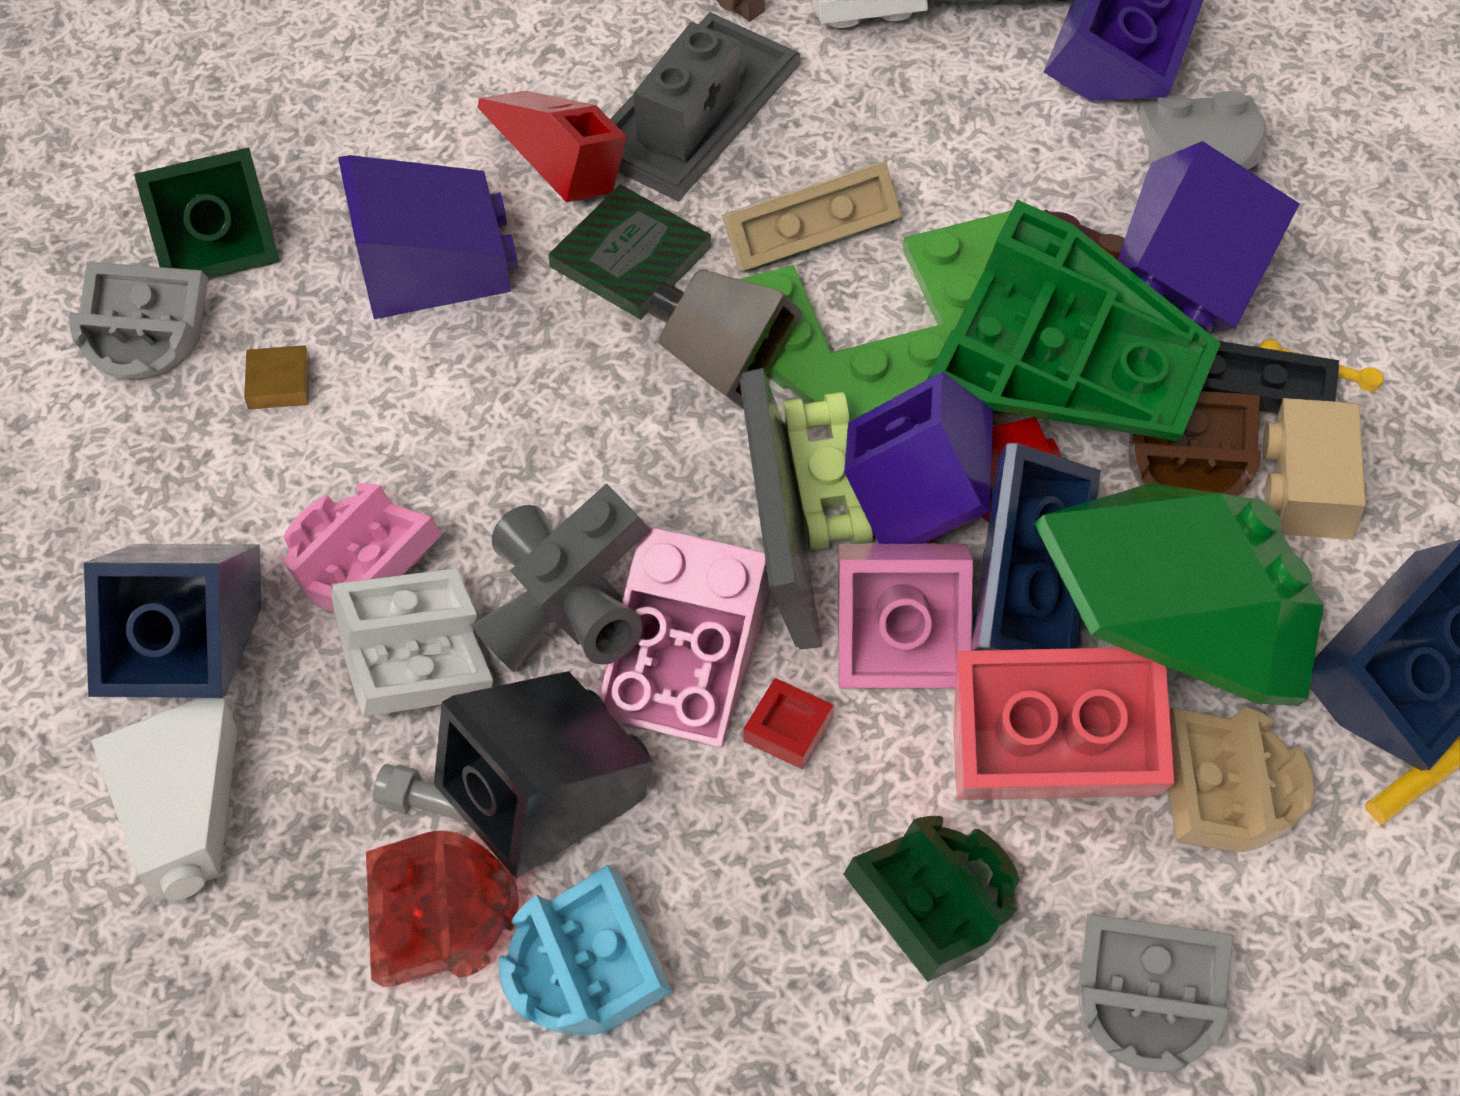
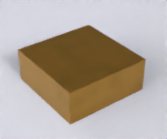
(277, 377)

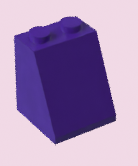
(425, 234)
(1205, 234)

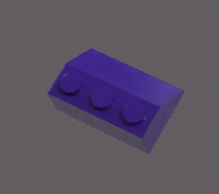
(1122, 47)

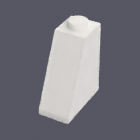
(173, 793)

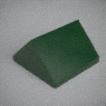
(208, 214)

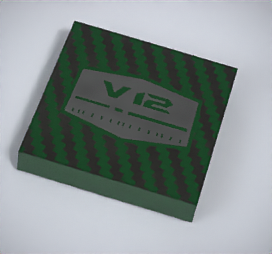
(629, 250)

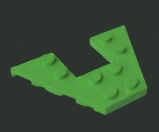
(947, 270)

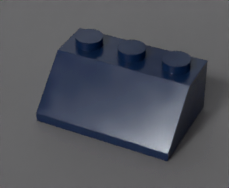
(1020, 590)
(1398, 661)

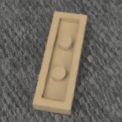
(811, 216)

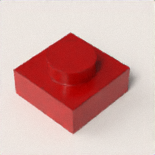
(788, 723)

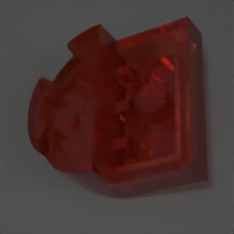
(435, 907)

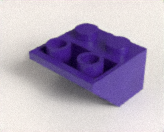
(921, 461)

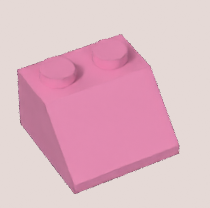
(902, 614)

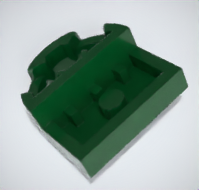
(938, 893)

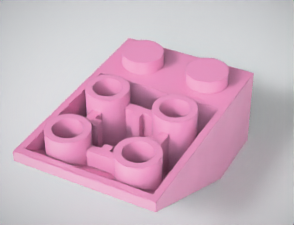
(698, 633)

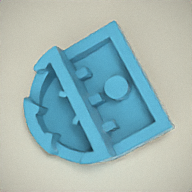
(582, 959)

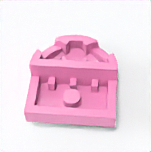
(354, 542)

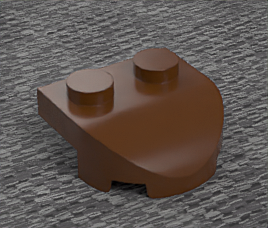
(1214, 451)

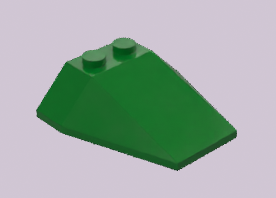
(1075, 336)
(1192, 586)

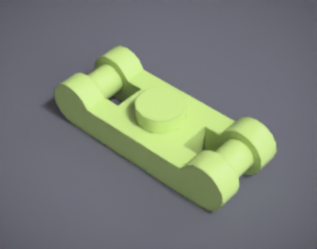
(820, 471)

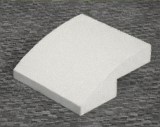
(409, 640)

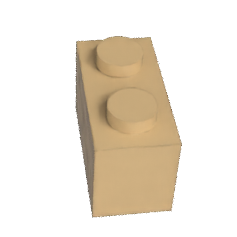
(1316, 468)

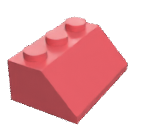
(1061, 724)

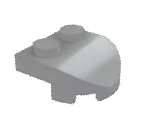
(1224, 122)
(138, 318)
(1153, 990)

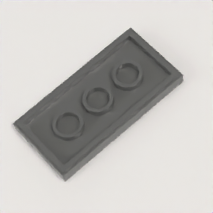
(763, 71)
(779, 511)

